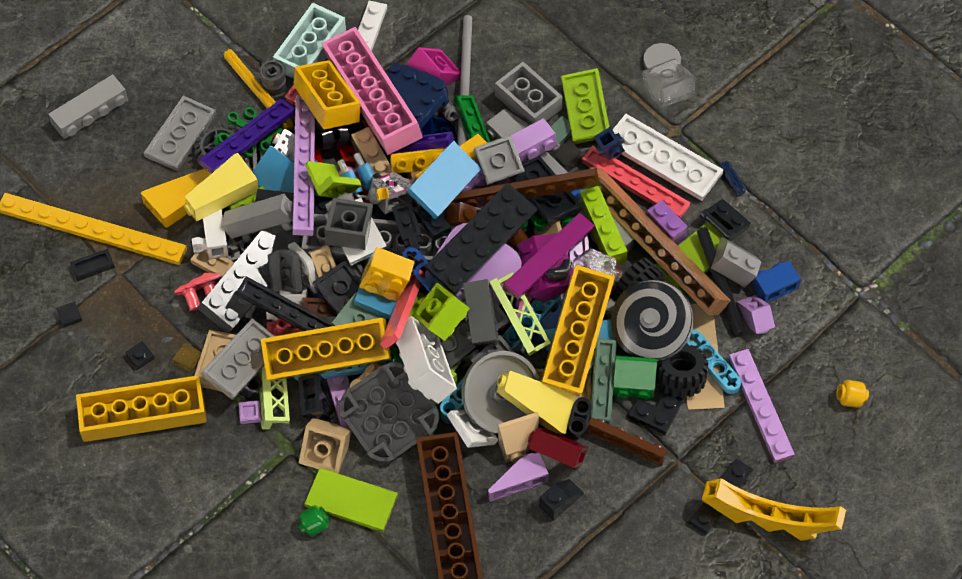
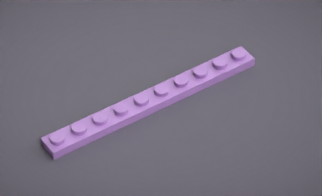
(303, 186)

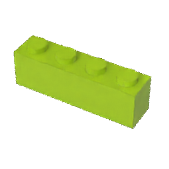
(605, 229)

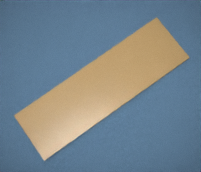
(712, 393)

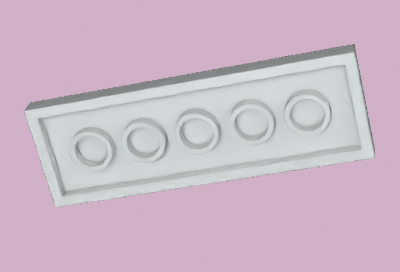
(667, 158)

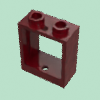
(557, 447)

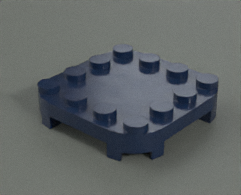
(419, 90)

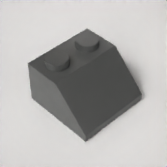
(348, 224)

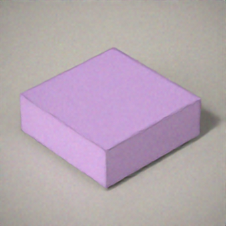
(249, 412)

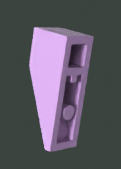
(524, 474)

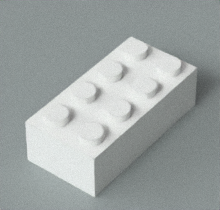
(425, 361)

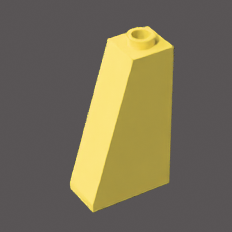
(221, 188)
(535, 396)

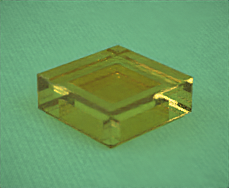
(187, 357)

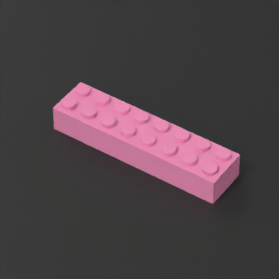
(378, 97)

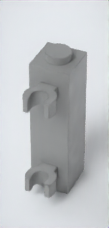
(258, 216)

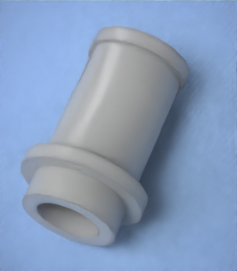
(450, 111)

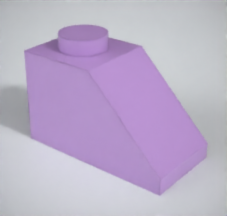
(756, 314)

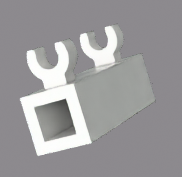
(215, 237)

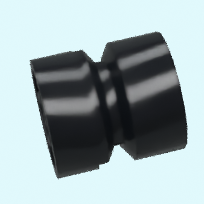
(335, 136)

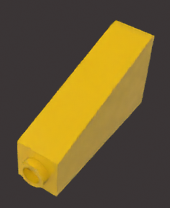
(168, 199)

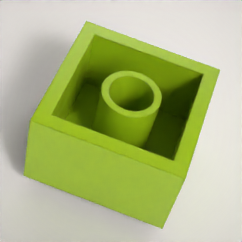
(441, 311)

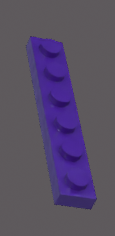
(248, 135)

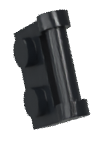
(725, 219)

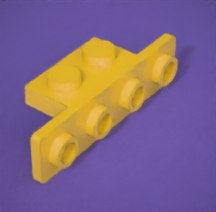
(413, 160)

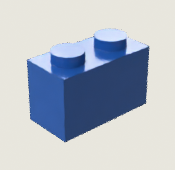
(776, 281)

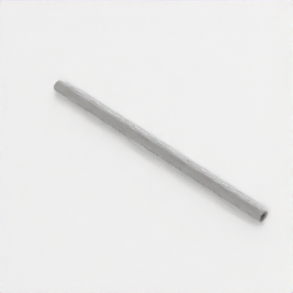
(465, 70)

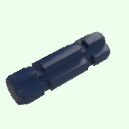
(733, 178)

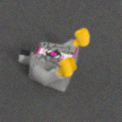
(390, 191)

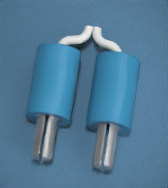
(364, 171)

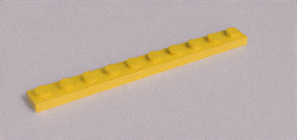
(92, 229)

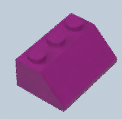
(544, 288)

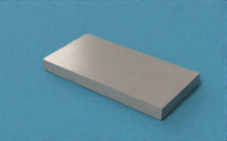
(179, 133)
(238, 360)

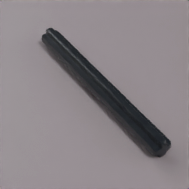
(721, 281)

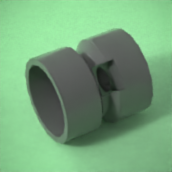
(273, 77)

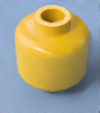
(852, 393)

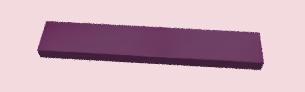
(548, 256)

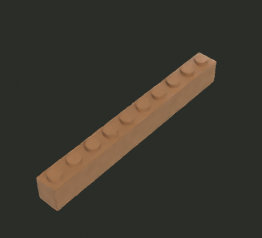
(662, 247)

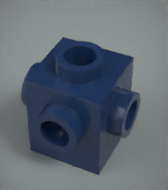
(609, 144)

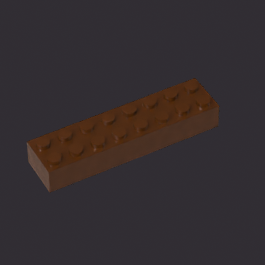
(448, 507)

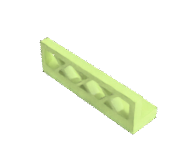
(516, 322)
(266, 400)

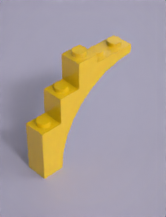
(771, 515)

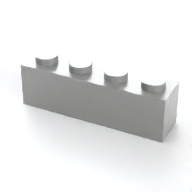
(88, 106)

